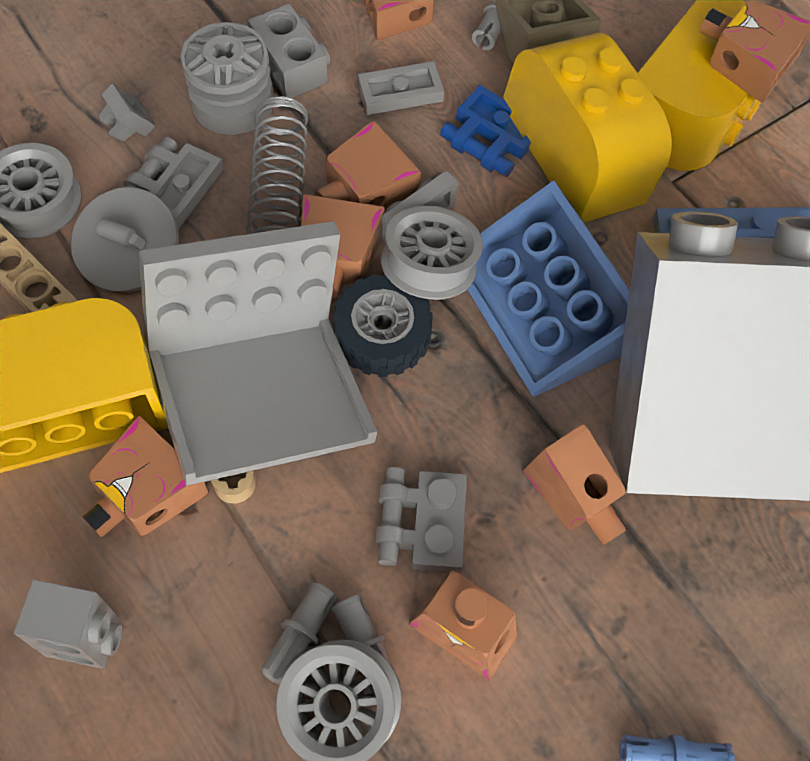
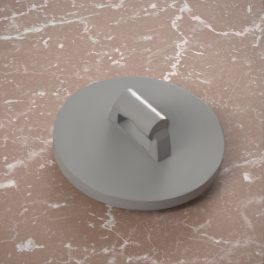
(113, 232)

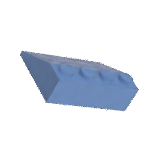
(550, 292)

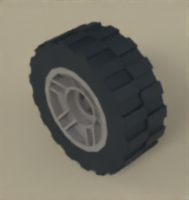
(379, 350)

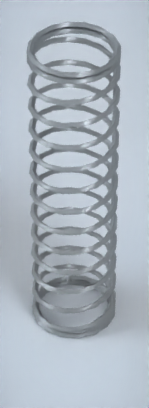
(287, 102)

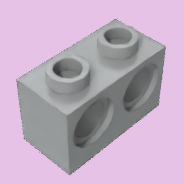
(294, 55)
(69, 624)

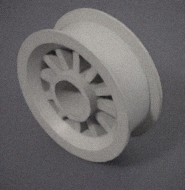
(36, 190)
(431, 252)
(292, 708)

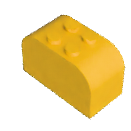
(697, 100)
(590, 123)
(72, 381)

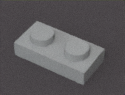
(400, 87)
(432, 192)

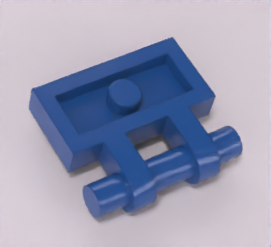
(490, 117)

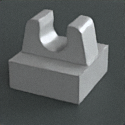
(125, 114)

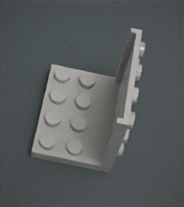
(250, 351)

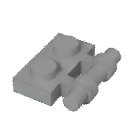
(184, 176)
(438, 523)

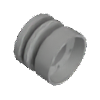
(227, 76)

